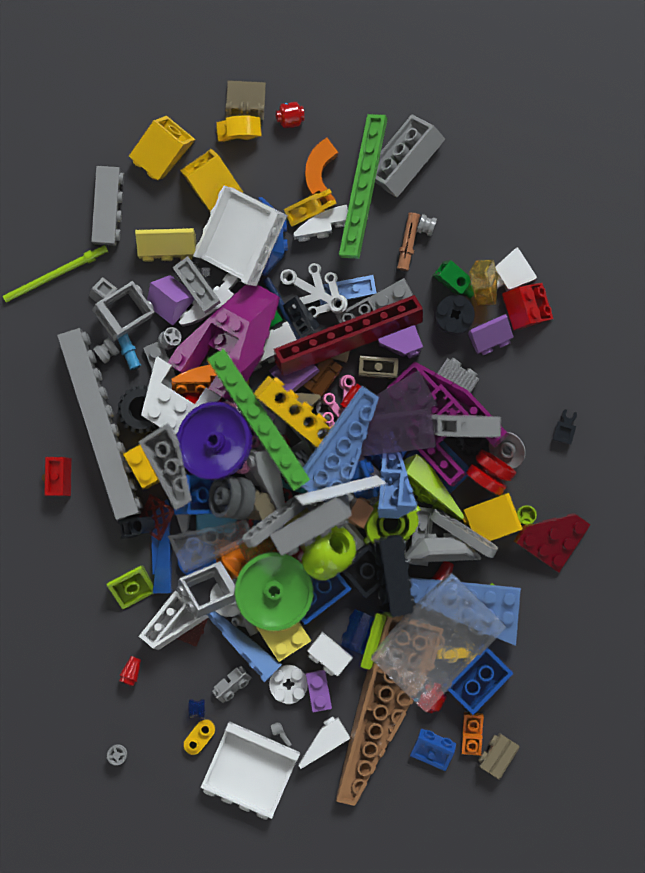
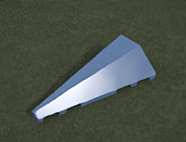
(397, 495)
(253, 653)

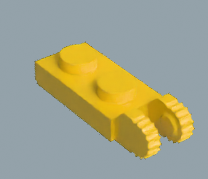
(307, 208)

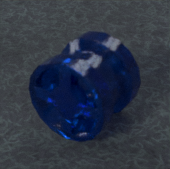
(196, 708)

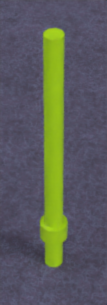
(88, 256)

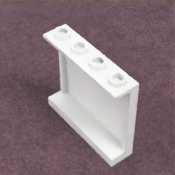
(240, 235)
(250, 770)

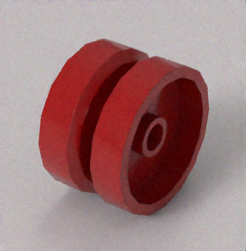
(491, 472)

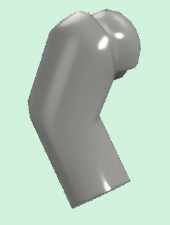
(239, 620)

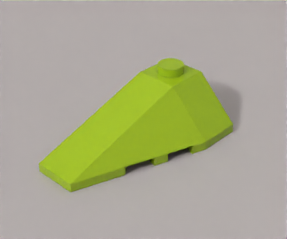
(429, 487)

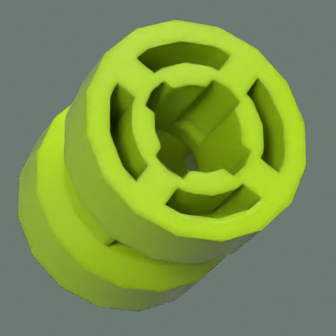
(529, 515)

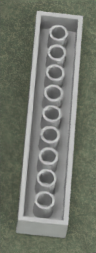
(99, 423)

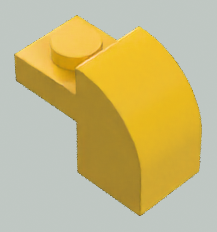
(239, 127)

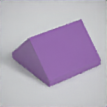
(169, 298)

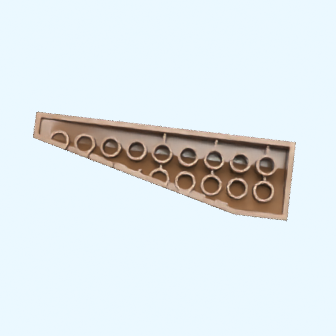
(375, 724)

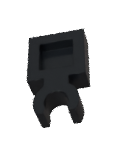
(564, 430)

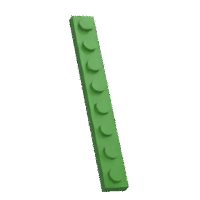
(363, 186)
(258, 419)

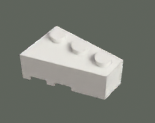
(276, 339)
(170, 623)

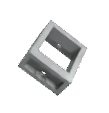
(110, 322)
(222, 578)

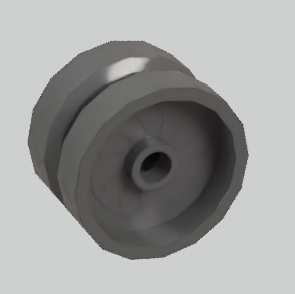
(232, 497)

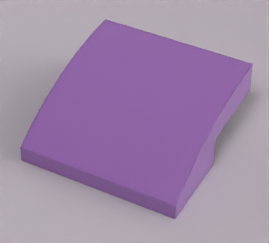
(296, 379)

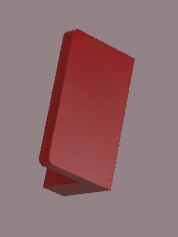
(58, 476)

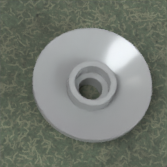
(514, 457)

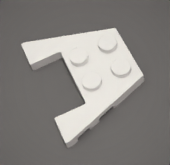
(166, 405)

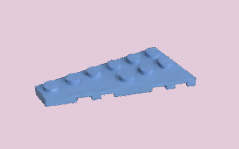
(340, 449)
(498, 599)

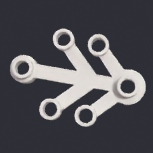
(318, 291)

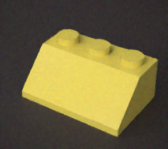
(165, 244)

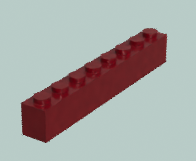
(348, 335)

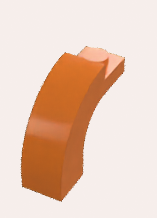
(317, 160)

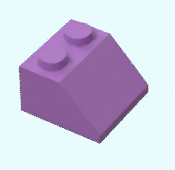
(491, 334)
(402, 342)

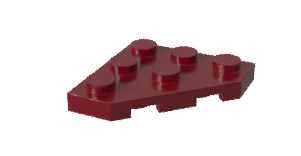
(553, 539)

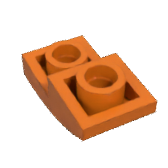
(472, 733)

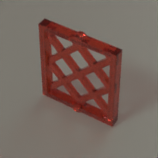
(165, 521)

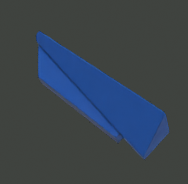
(162, 557)

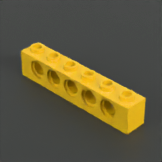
(267, 393)

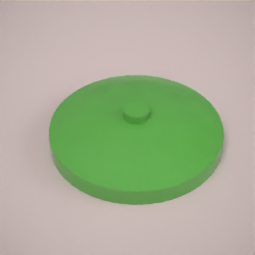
(273, 591)

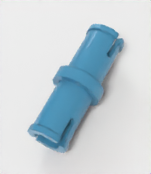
(128, 351)

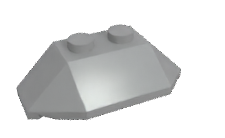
(440, 549)

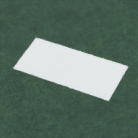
(340, 489)

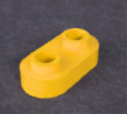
(199, 737)

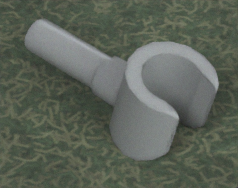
(278, 729)

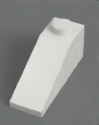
(328, 738)

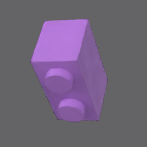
(318, 690)

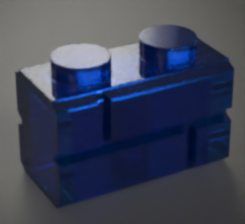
(358, 631)

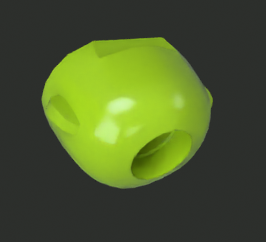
(374, 526)
(329, 554)

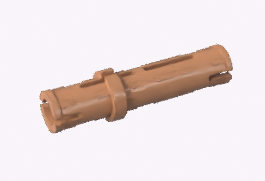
(403, 264)

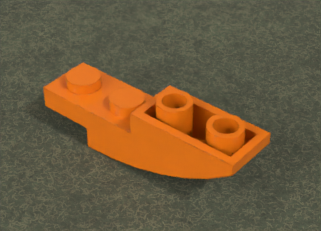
(194, 380)

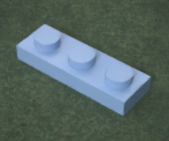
(353, 288)

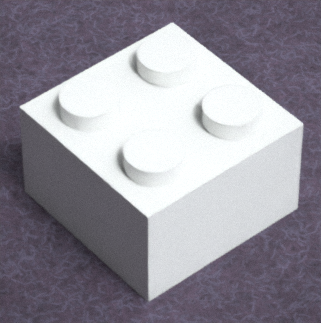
(329, 654)

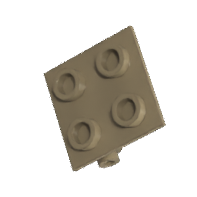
(245, 99)

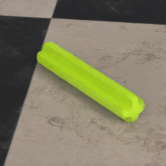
(373, 640)

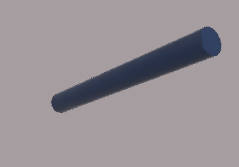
(270, 286)

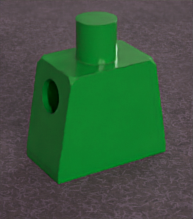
(448, 275)

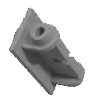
(225, 690)

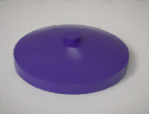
(214, 440)

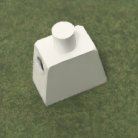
(514, 271)

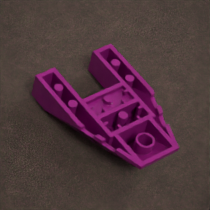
(237, 328)
(451, 401)

